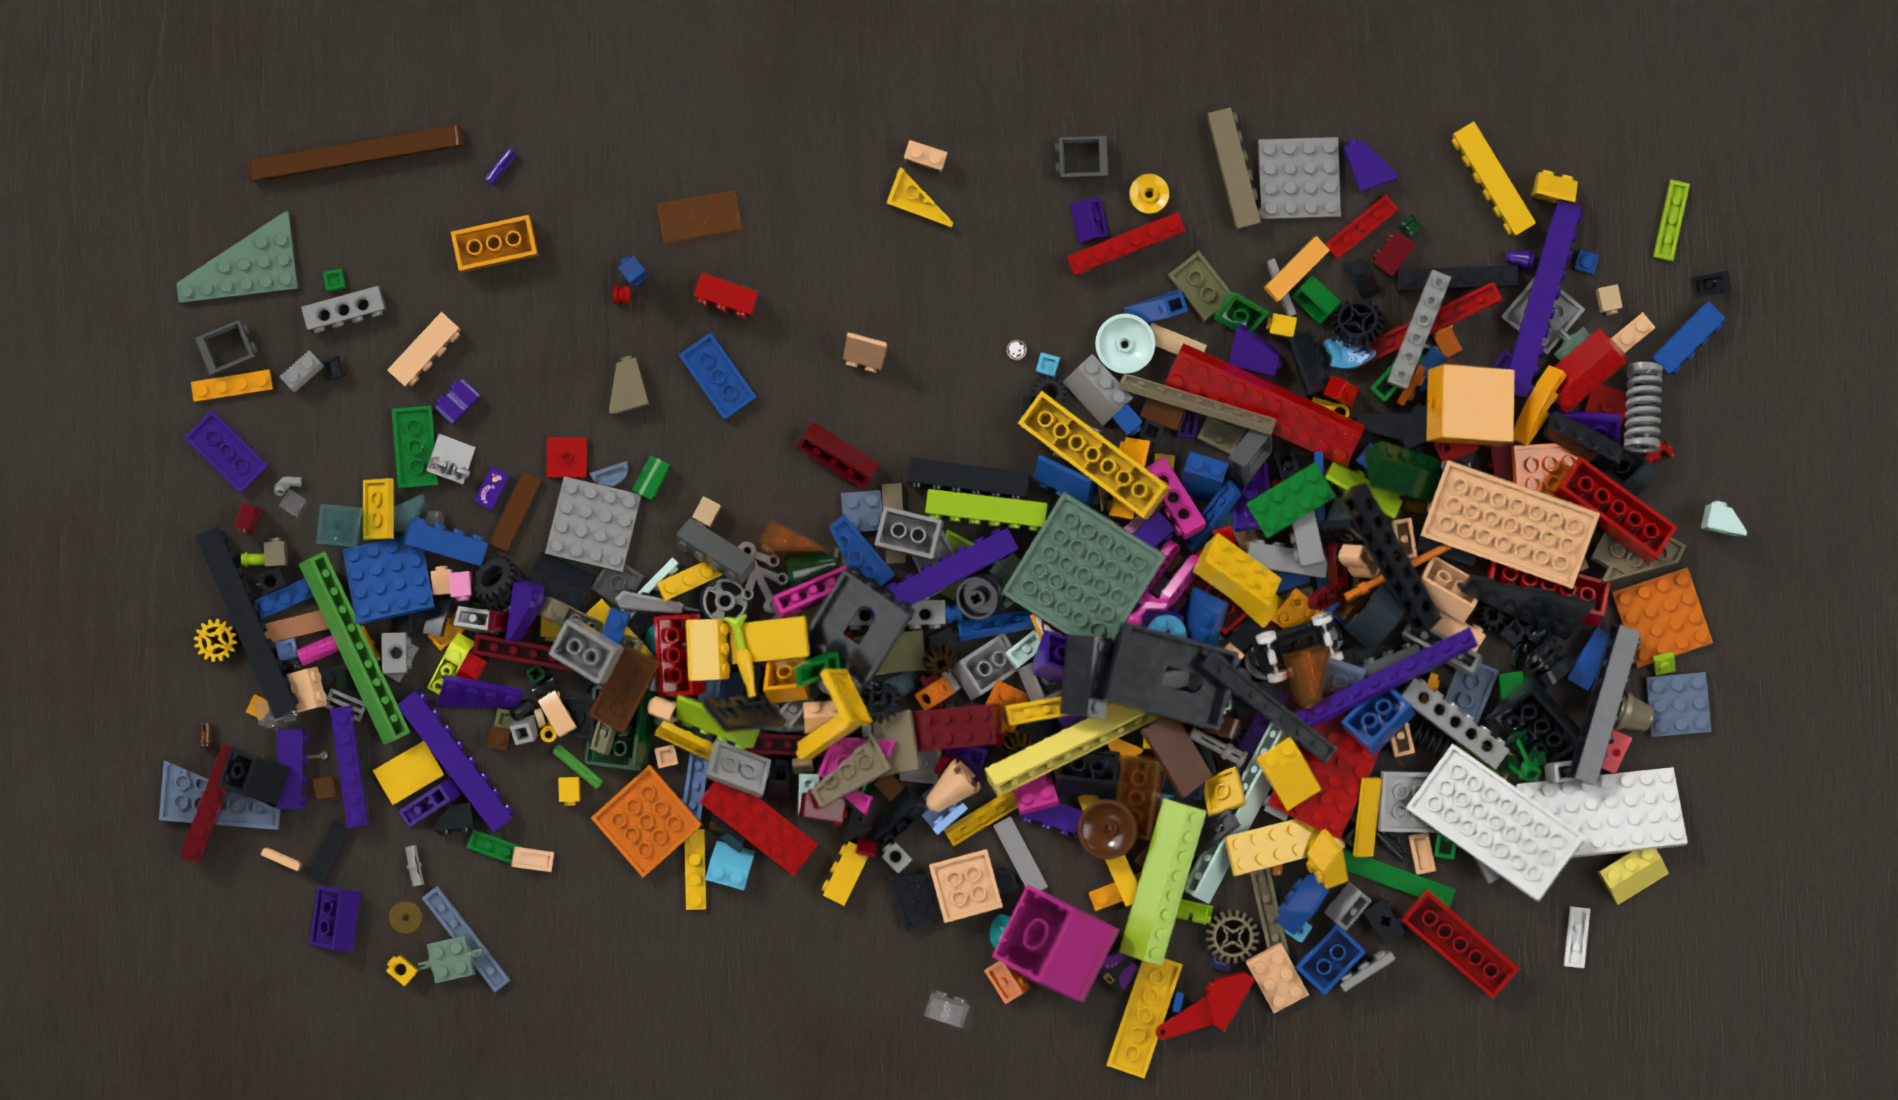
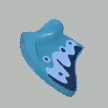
(1346, 358)

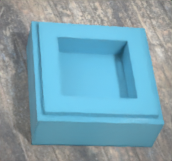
(1047, 364)

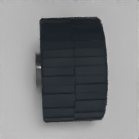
(1375, 617)

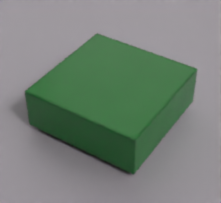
(334, 280)

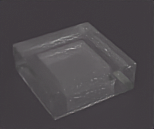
(292, 502)

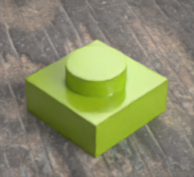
(1664, 663)

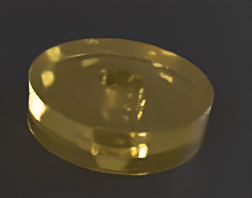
(399, 924)

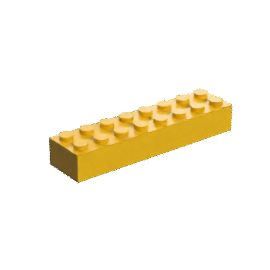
(1094, 455)

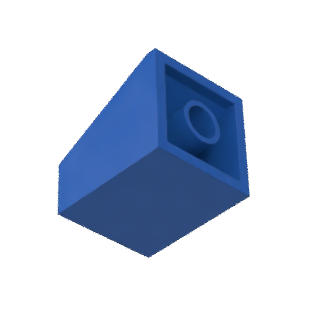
(1202, 476)

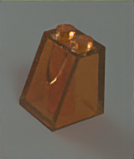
(1307, 674)

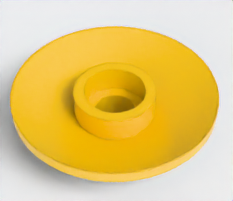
(1151, 183)

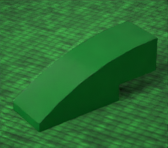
(810, 669)

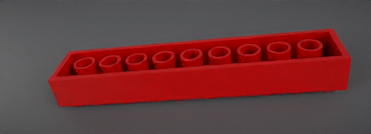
(1297, 417)

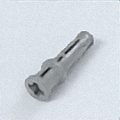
(1227, 751)

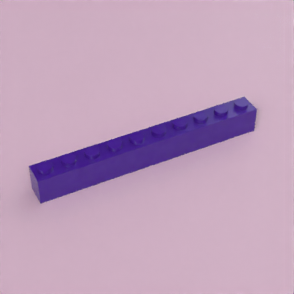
(1543, 294)

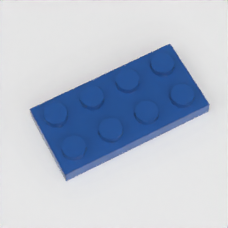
(717, 376)

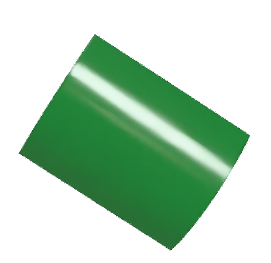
(1316, 299)
(651, 477)

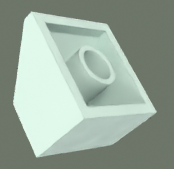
(1722, 520)

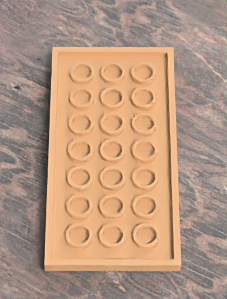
(1510, 524)

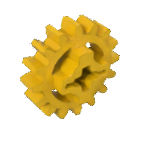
(210, 649)

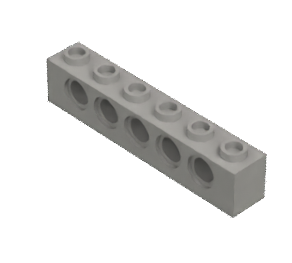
(1418, 330)
(936, 618)
(1492, 757)

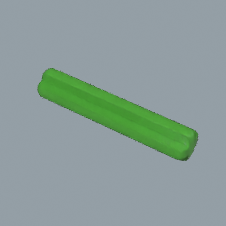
(577, 766)

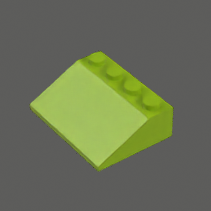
(1342, 478)

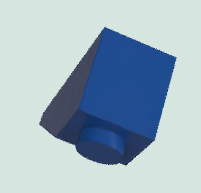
(633, 271)

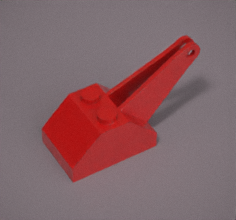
(1216, 1007)

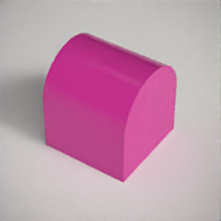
(1055, 943)

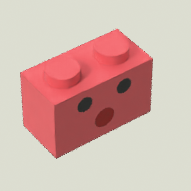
(1616, 751)

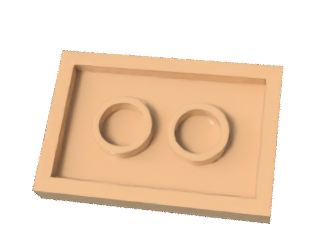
(1277, 977)

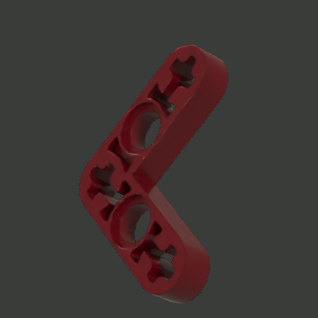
(1337, 581)

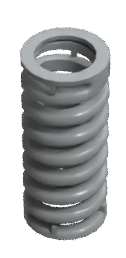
(1648, 375)

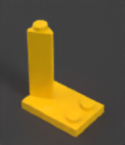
(851, 716)

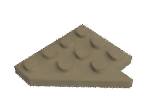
(1624, 563)

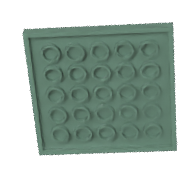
(1083, 571)

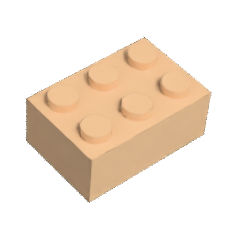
(1444, 588)

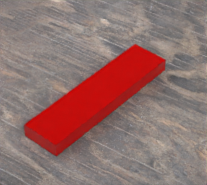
(1361, 227)

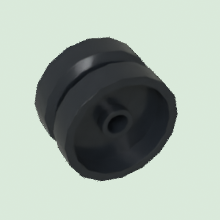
(980, 595)

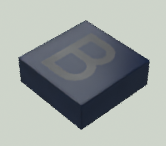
(1220, 965)

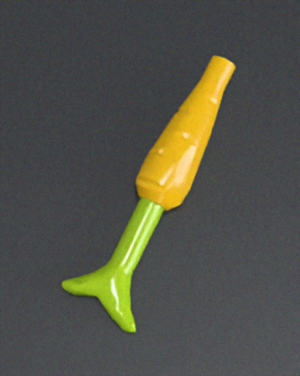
(743, 655)

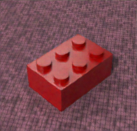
(726, 296)

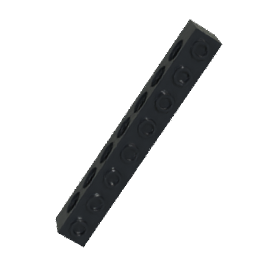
(1390, 557)

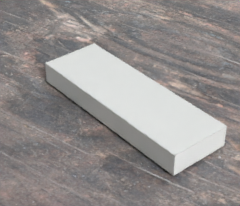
(1577, 937)

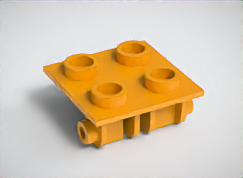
(1294, 610)

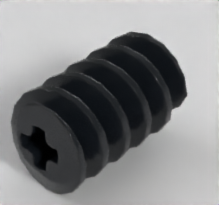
(1431, 741)

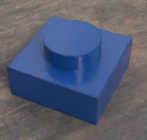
(1586, 262)

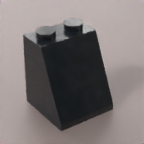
(254, 776)

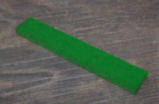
(1395, 877)

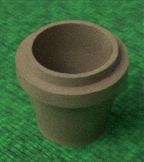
(1633, 714)

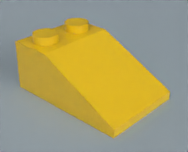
(1288, 773)

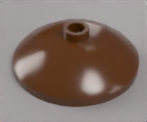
(1094, 829)

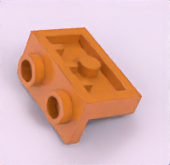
(1007, 981)

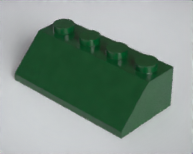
(1403, 471)

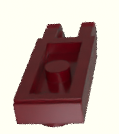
(499, 621)

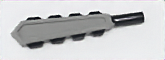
(644, 602)

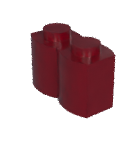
(247, 518)

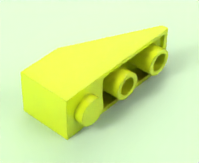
(451, 661)

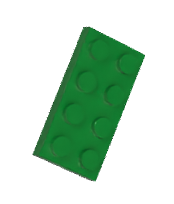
(413, 445)
(1291, 500)

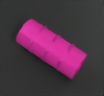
(317, 650)

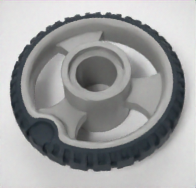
(715, 587)

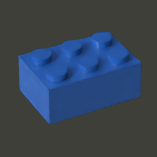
(1378, 720)
(1330, 959)

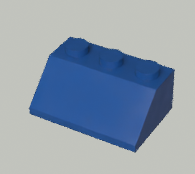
(1064, 479)
(1204, 617)
(1301, 903)

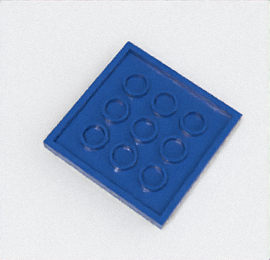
(387, 580)

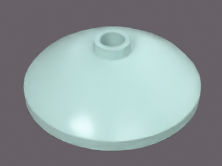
(1129, 329)

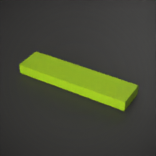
(1671, 220)

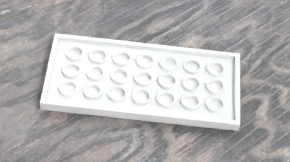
(1618, 812)
(1495, 822)

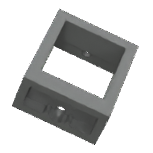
(1103, 158)
(208, 357)
(1249, 456)

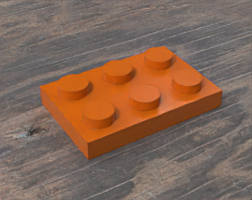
(1006, 695)

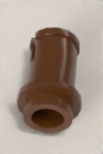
(205, 735)

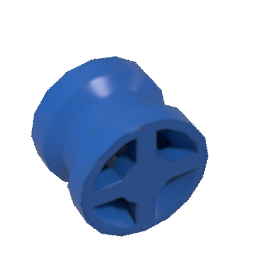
(953, 613)

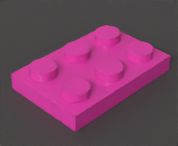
(1036, 795)

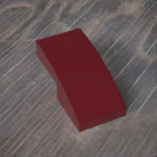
(866, 847)

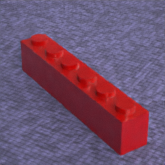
(1126, 244)

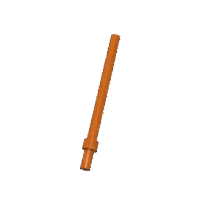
(1363, 588)

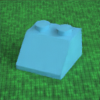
(730, 866)

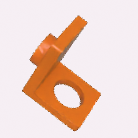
(1447, 341)
(936, 691)

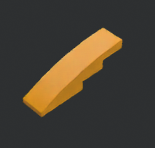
(1535, 409)

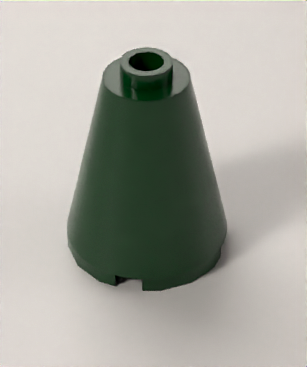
(806, 567)

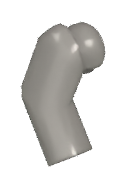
(285, 483)

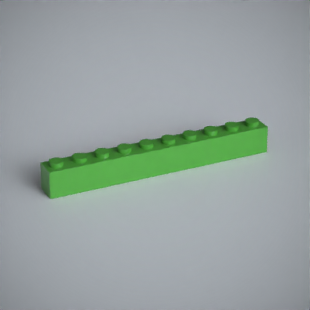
(354, 648)

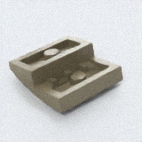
(1220, 435)

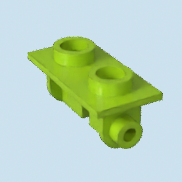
(1199, 912)

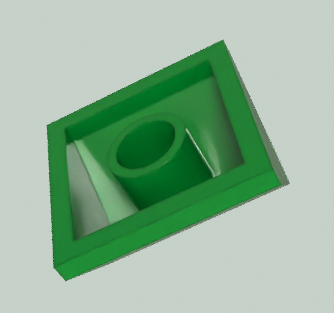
(1237, 310)

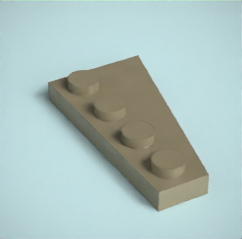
(858, 770)

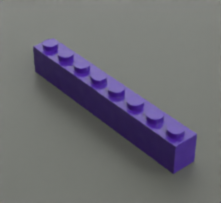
(953, 568)
(455, 761)

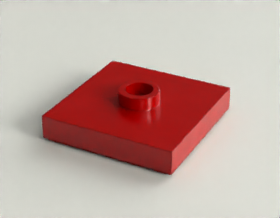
(1607, 400)
(566, 457)

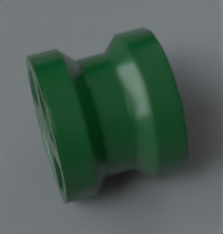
(1410, 226)

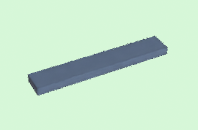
(458, 927)

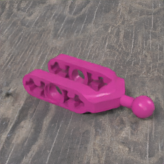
(1174, 588)

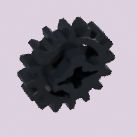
(882, 701)

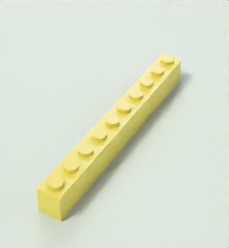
(1064, 748)

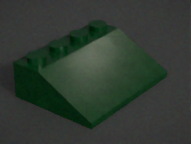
(629, 749)

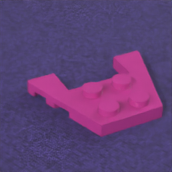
(842, 751)

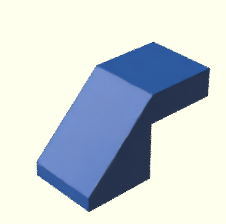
(1432, 359)

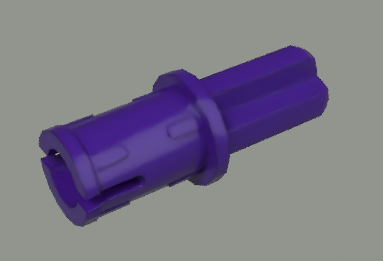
(501, 166)

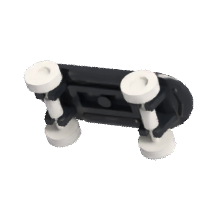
(1270, 645)

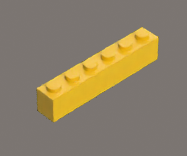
(1493, 179)

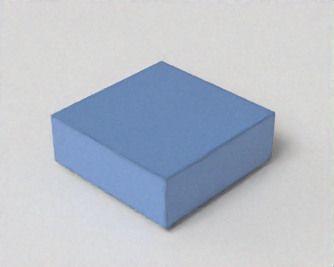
(286, 649)

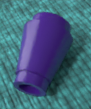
(1521, 258)

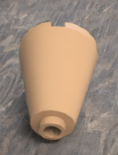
(952, 787)

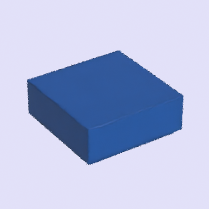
(1178, 1000)

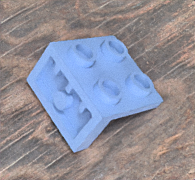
(941, 820)

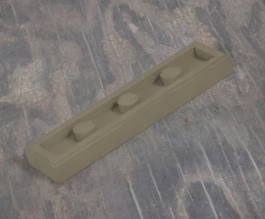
(893, 498)

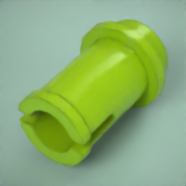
(252, 559)

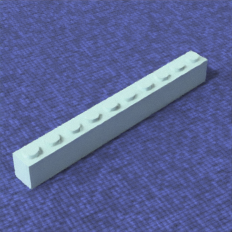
(1214, 863)

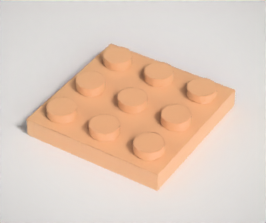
(965, 885)

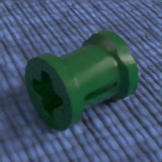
(539, 678)

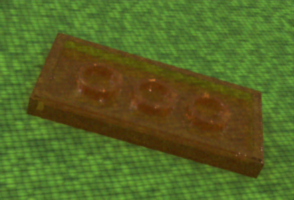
(699, 216)

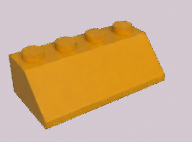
(1137, 450)

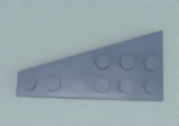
(183, 792)

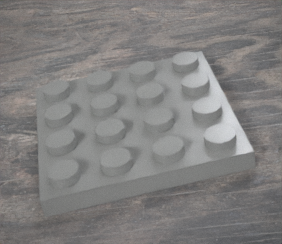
(1299, 178)
(593, 524)

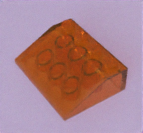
(784, 541)

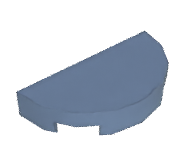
(611, 475)

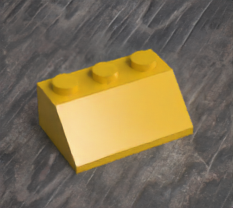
(708, 649)

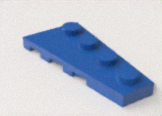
(858, 551)

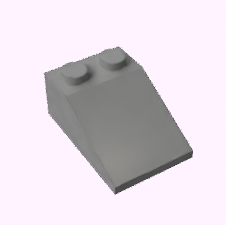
(984, 666)
(1038, 687)

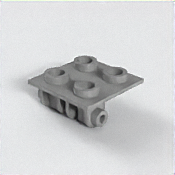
(450, 459)

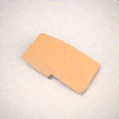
(557, 714)

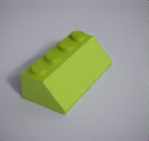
(693, 714)

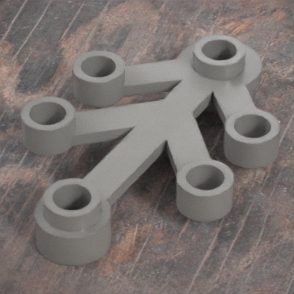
(759, 574)

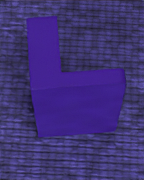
(1089, 219)

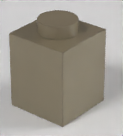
(275, 552)

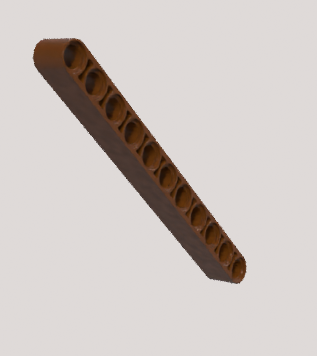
(355, 153)

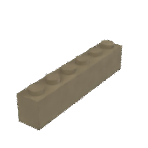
(1233, 168)

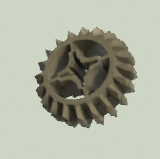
(1244, 949)

